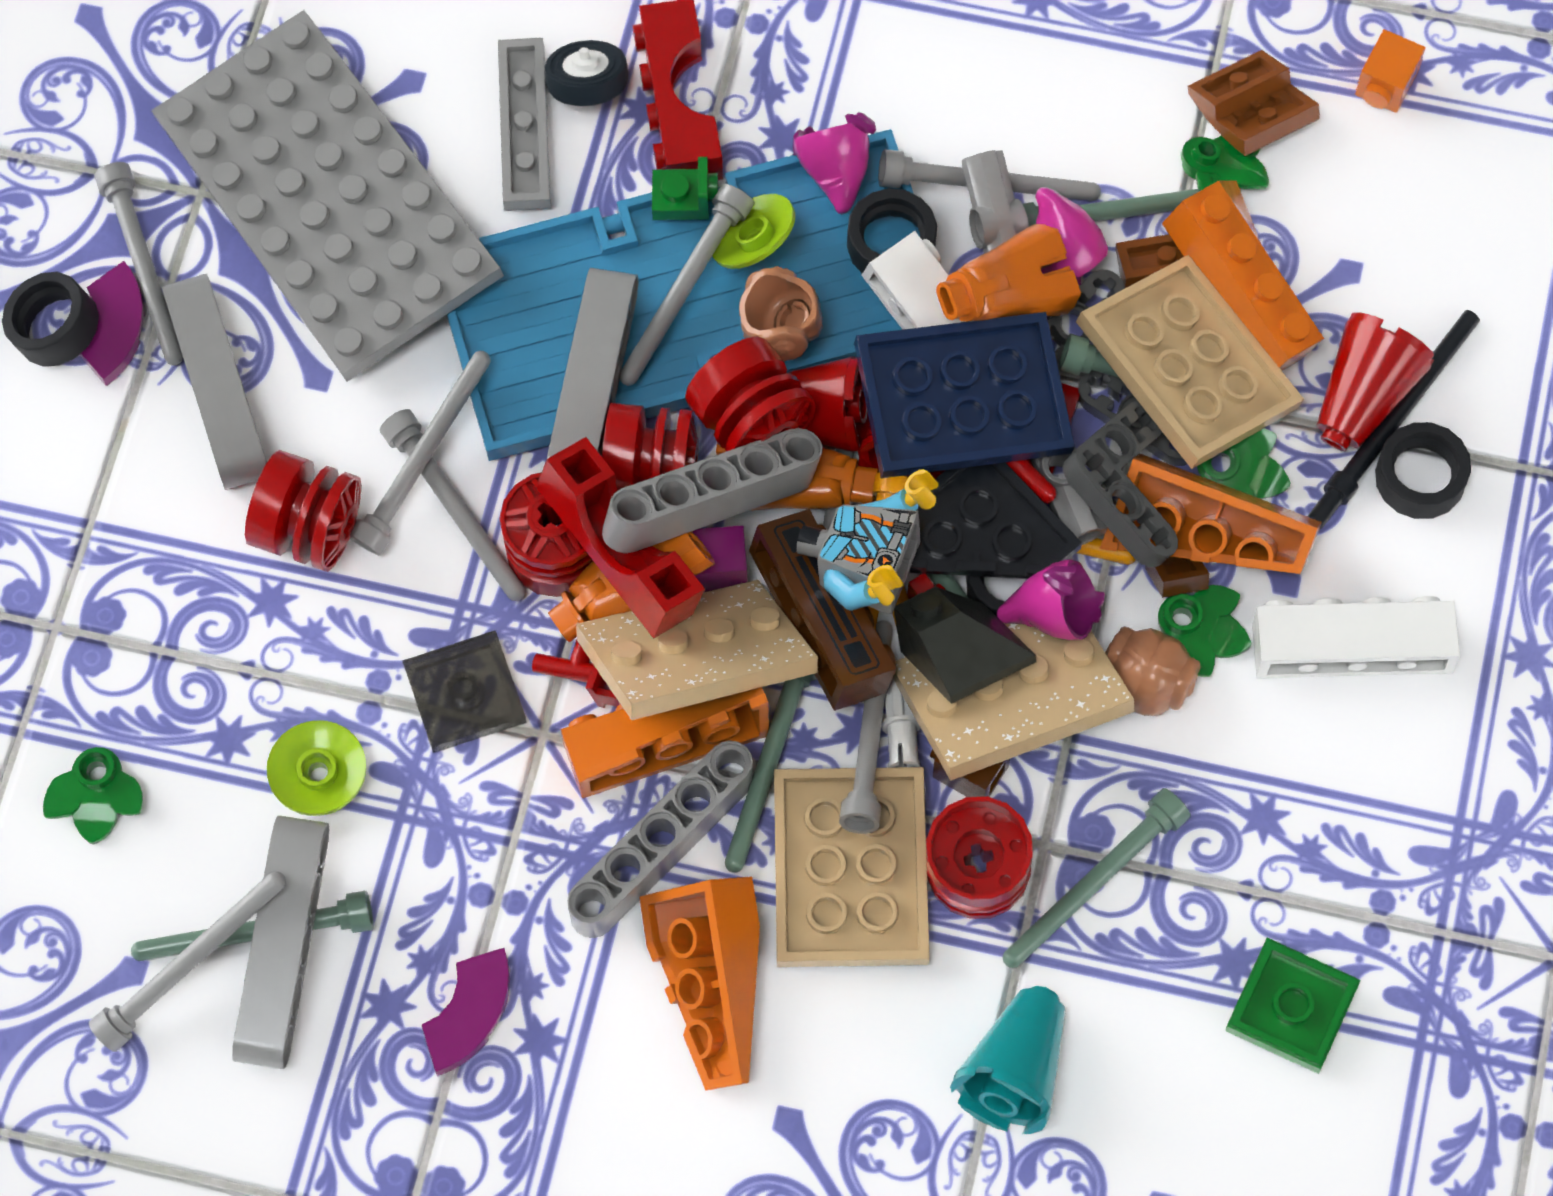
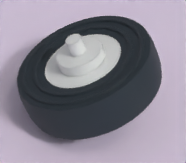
(586, 73)

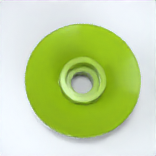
(758, 234)
(312, 747)

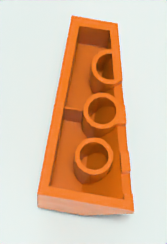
(1225, 246)
(1220, 521)
(620, 750)

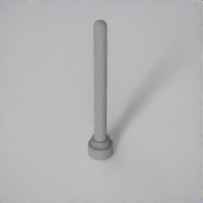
(900, 169)
(116, 184)
(729, 208)
(403, 432)
(374, 529)
(860, 809)
(115, 1025)

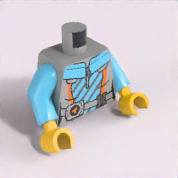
(870, 546)

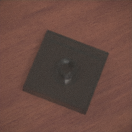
(464, 691)

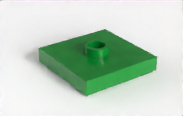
(1292, 1005)

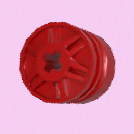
(748, 395)
(644, 452)
(303, 510)
(540, 556)
(986, 830)

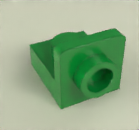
(683, 192)

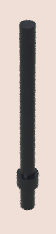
(1343, 483)

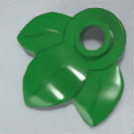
(1218, 160)
(1250, 467)
(1211, 627)
(91, 801)

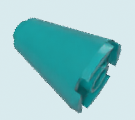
(1015, 1064)

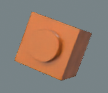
(1390, 71)

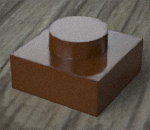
(1179, 576)

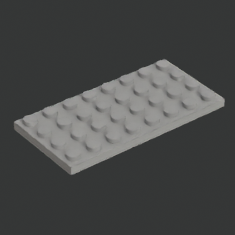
(327, 195)

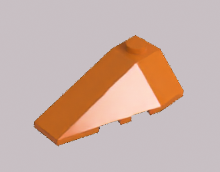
(710, 956)

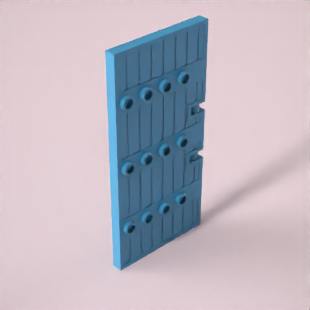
(533, 310)

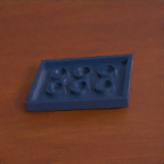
(963, 394)

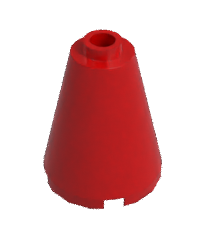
(1369, 379)
(840, 403)

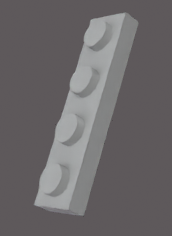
(523, 124)

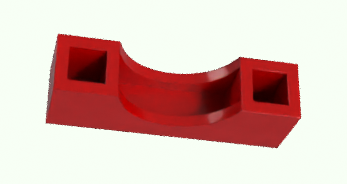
(671, 46)
(650, 581)

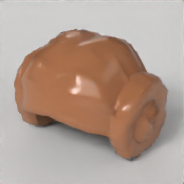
(781, 311)
(1153, 669)

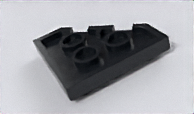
(989, 527)

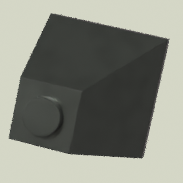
(957, 642)

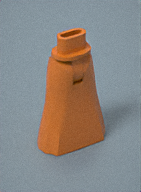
(1011, 280)
(835, 482)
(595, 597)

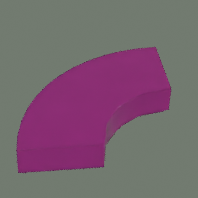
(119, 323)
(472, 1013)

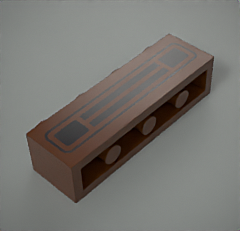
(849, 651)

